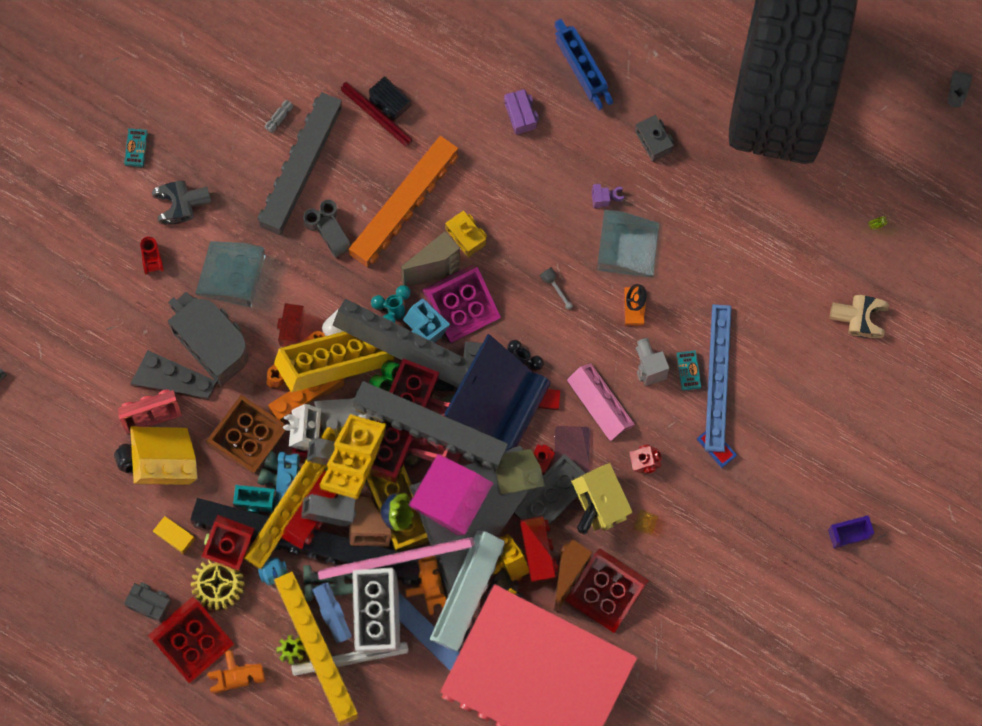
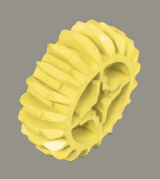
(226, 584)

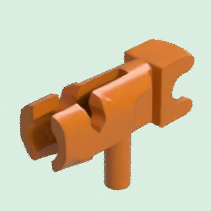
(431, 584)
(235, 676)

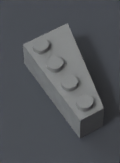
(336, 412)

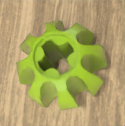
(284, 649)

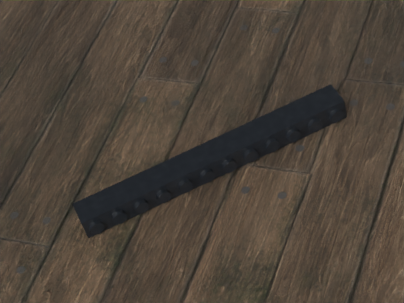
(323, 546)

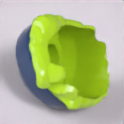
(397, 512)

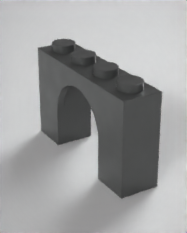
(328, 510)

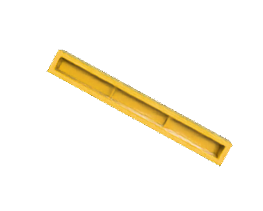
(316, 649)

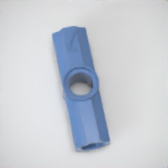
(332, 612)

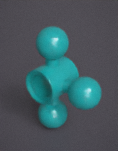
(393, 303)

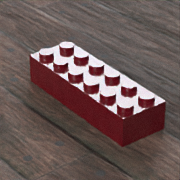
(416, 385)

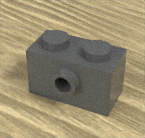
(654, 138)

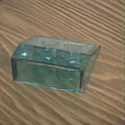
(627, 244)
(231, 272)

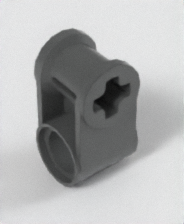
(959, 87)

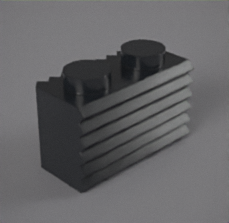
(389, 98)

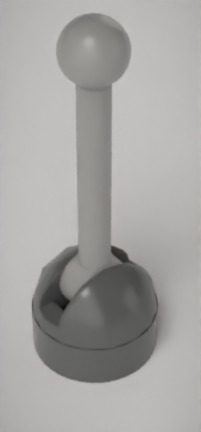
(549, 276)

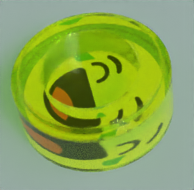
(877, 222)

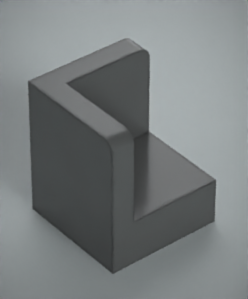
(177, 305)

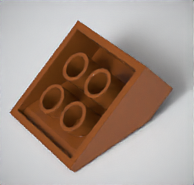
(246, 434)
(572, 564)

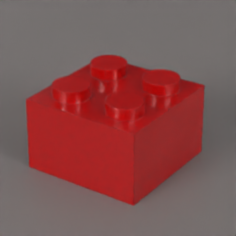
(227, 542)

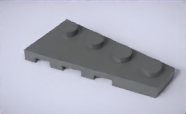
(164, 374)

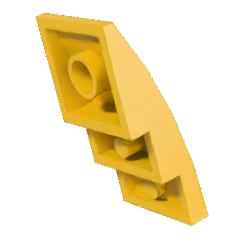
(353, 456)

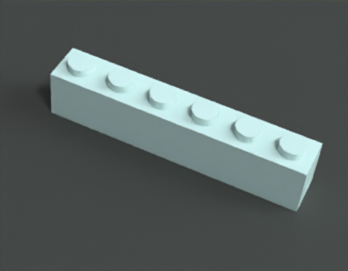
(467, 591)

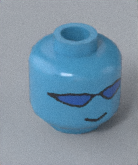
(271, 570)

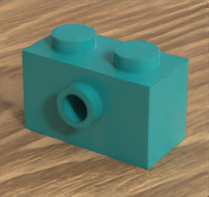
(254, 499)

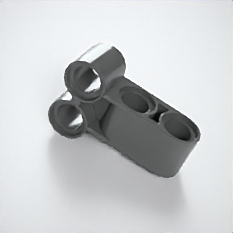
(328, 228)

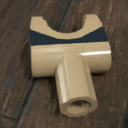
(859, 315)

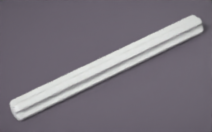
(349, 658)

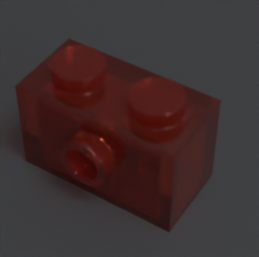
(290, 324)

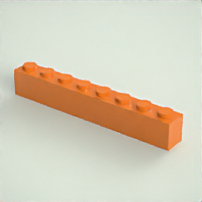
(403, 202)

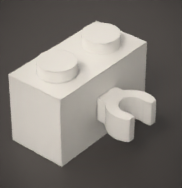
(303, 426)

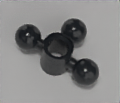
(534, 362)

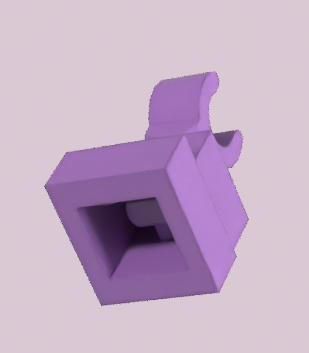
(602, 196)

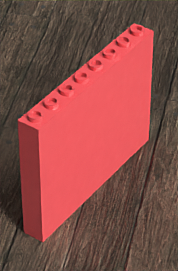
(535, 668)

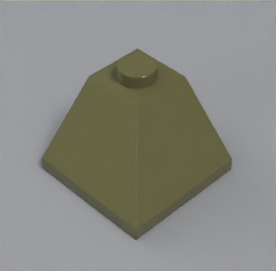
(519, 472)

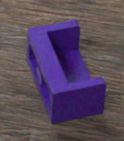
(851, 531)

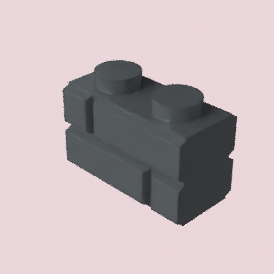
(148, 602)

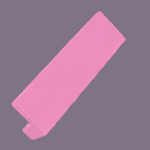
(600, 401)

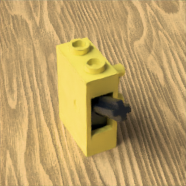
(601, 499)

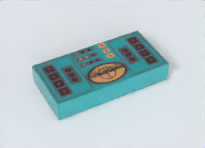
(136, 147)
(688, 370)

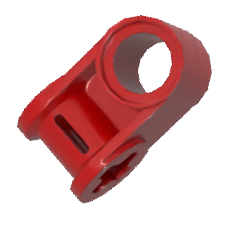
(151, 258)

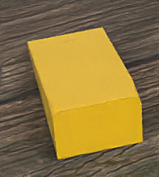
(174, 535)

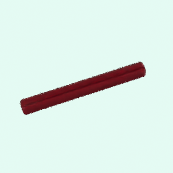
(376, 114)

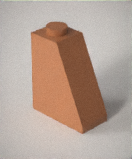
(368, 525)

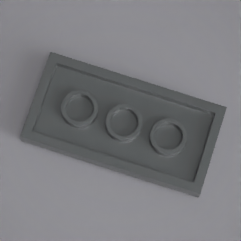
(554, 495)

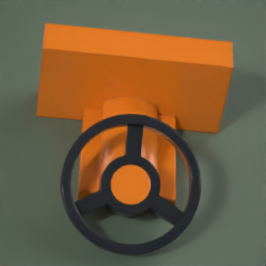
(634, 305)

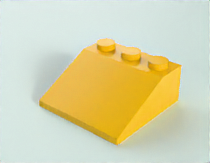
(162, 456)

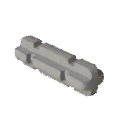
(278, 116)

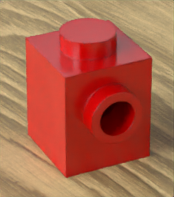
(544, 456)

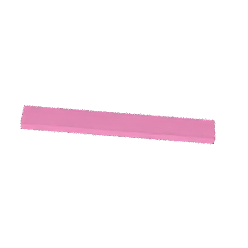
(396, 558)

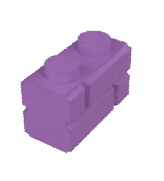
(520, 111)

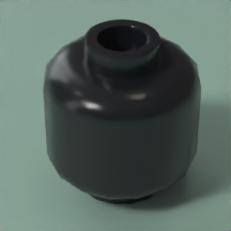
(123, 458)

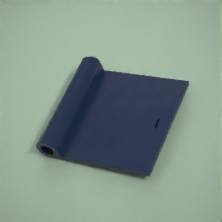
(498, 394)

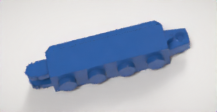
(582, 64)

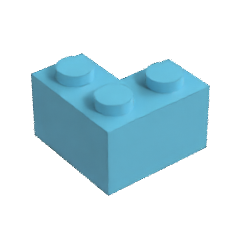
(426, 321)

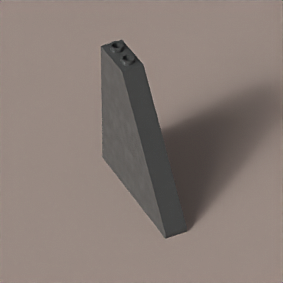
(490, 518)

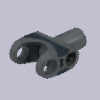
(181, 200)

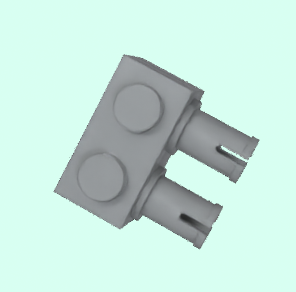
(652, 365)

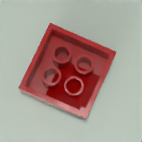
(538, 548)

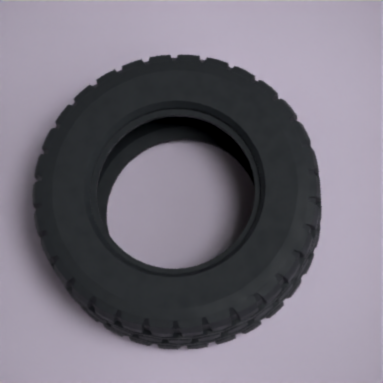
(790, 77)

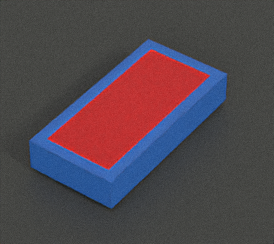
(720, 458)

